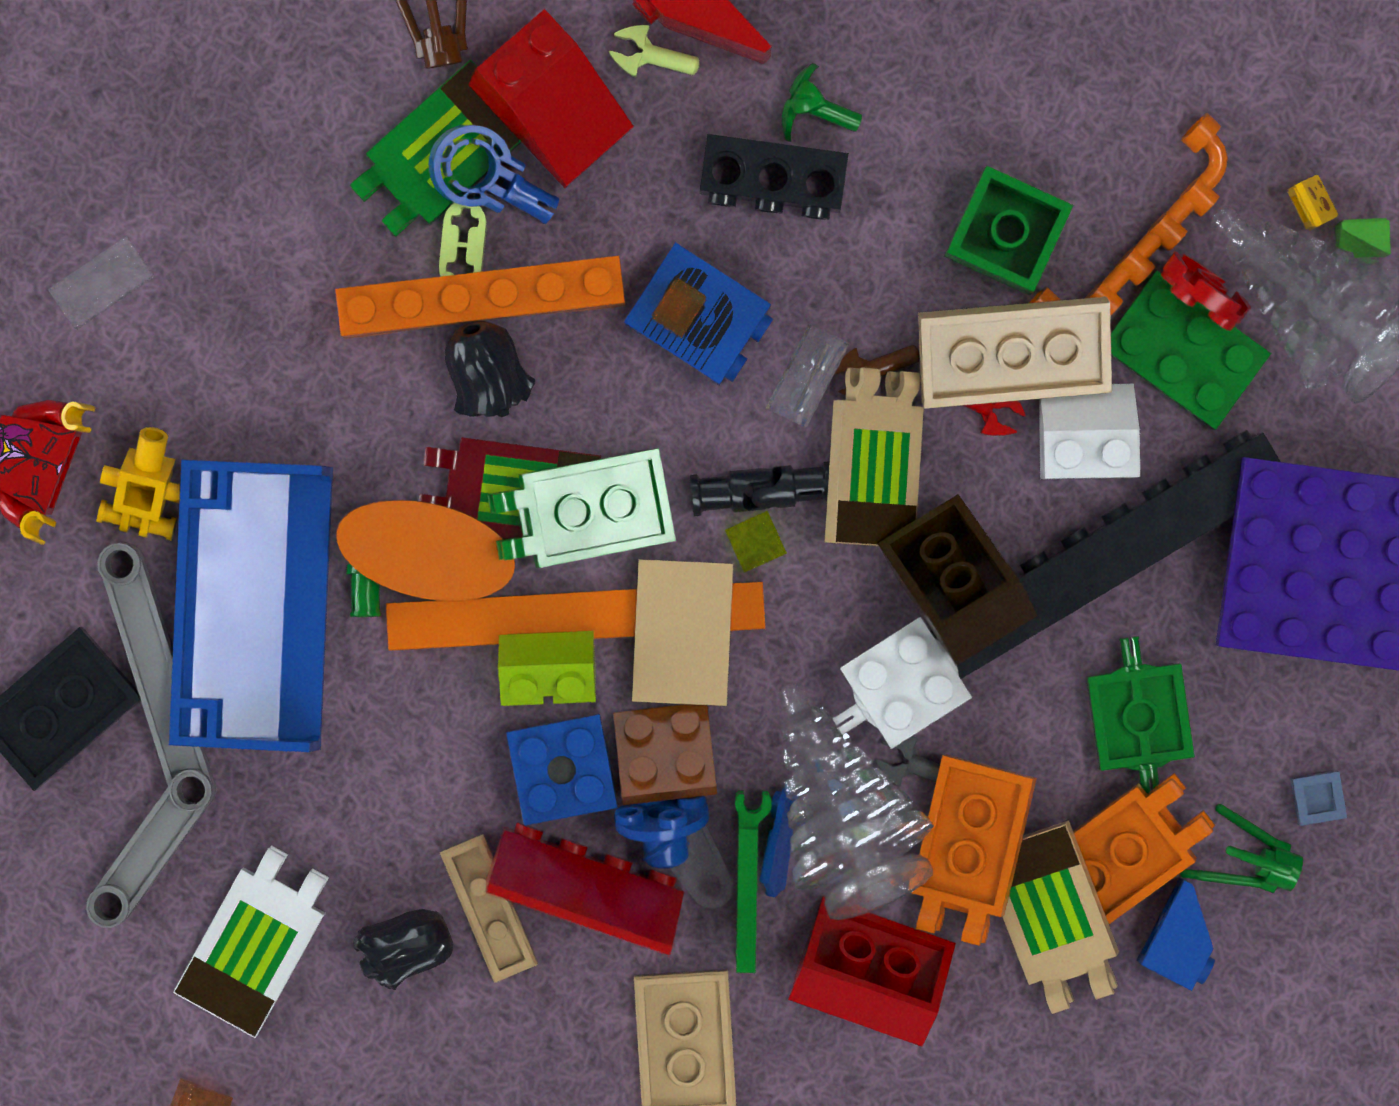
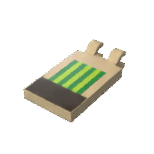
(874, 458)
(1058, 918)

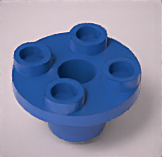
(663, 828)

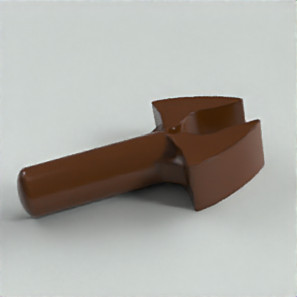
(889, 362)

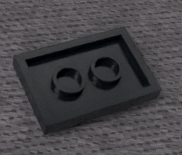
(61, 707)

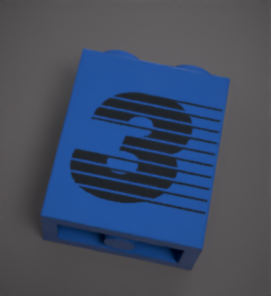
(721, 325)

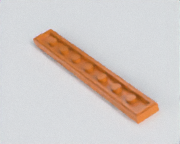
(484, 619)

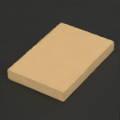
(682, 632)
(685, 1039)

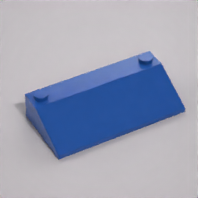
(251, 606)

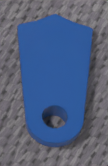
(778, 847)

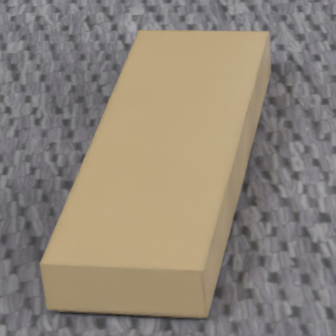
(490, 917)

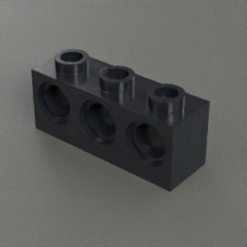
(795, 161)

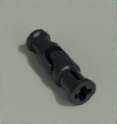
(771, 488)

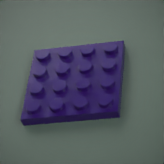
(1313, 565)

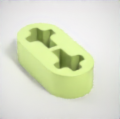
(451, 236)

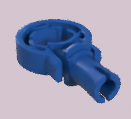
(513, 190)

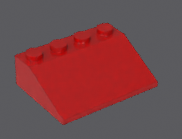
(586, 889)

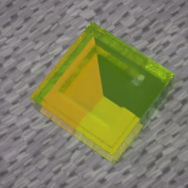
(755, 541)

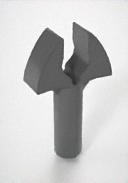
(916, 765)

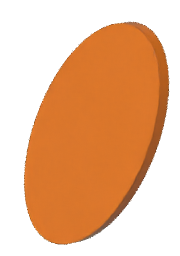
(423, 550)

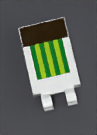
(253, 945)

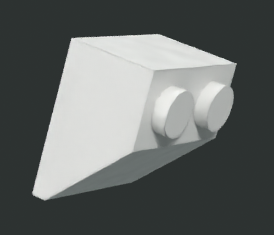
(1090, 435)

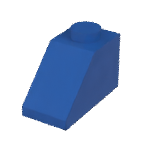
(1180, 940)

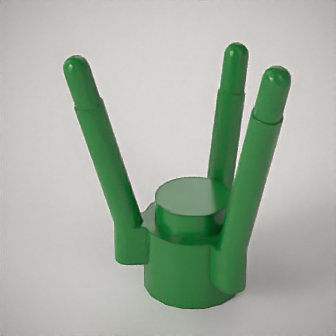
(1275, 866)

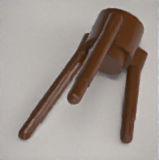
(440, 44)

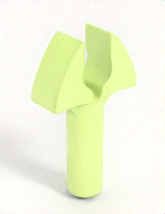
(651, 54)

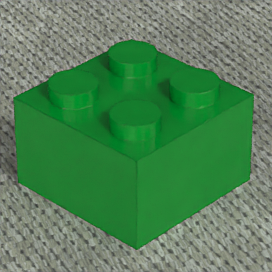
(1008, 230)

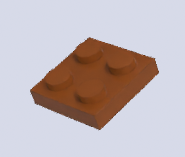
(665, 753)

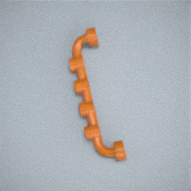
(1167, 228)

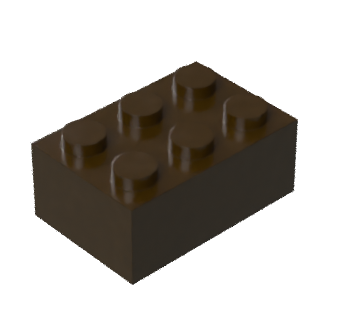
(957, 579)

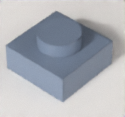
(1318, 798)

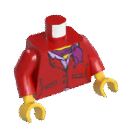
(35, 460)

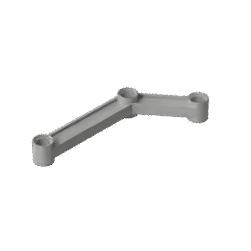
(151, 664)

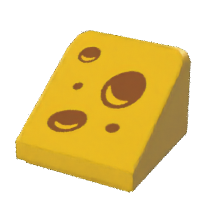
(1312, 202)

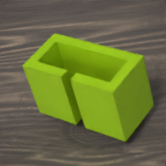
(547, 666)

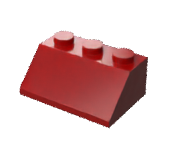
(874, 974)

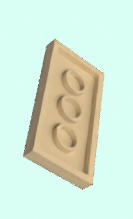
(1015, 352)

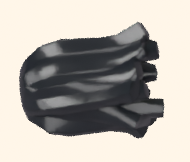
(486, 370)
(403, 946)

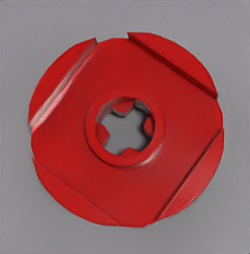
(1197, 283)

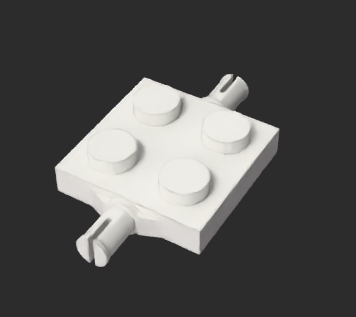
(902, 685)

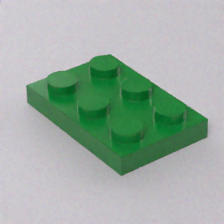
(1185, 352)

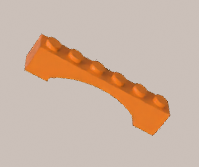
(480, 296)

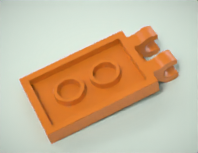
(973, 844)
(1138, 845)

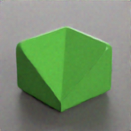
(1364, 237)

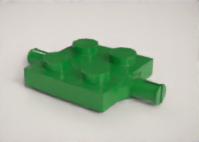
(1140, 716)

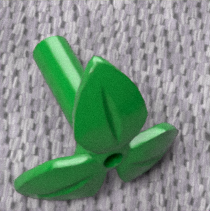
(809, 99)

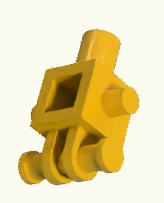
(142, 487)

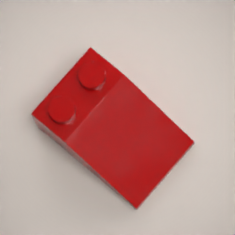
(710, 22)
(551, 98)

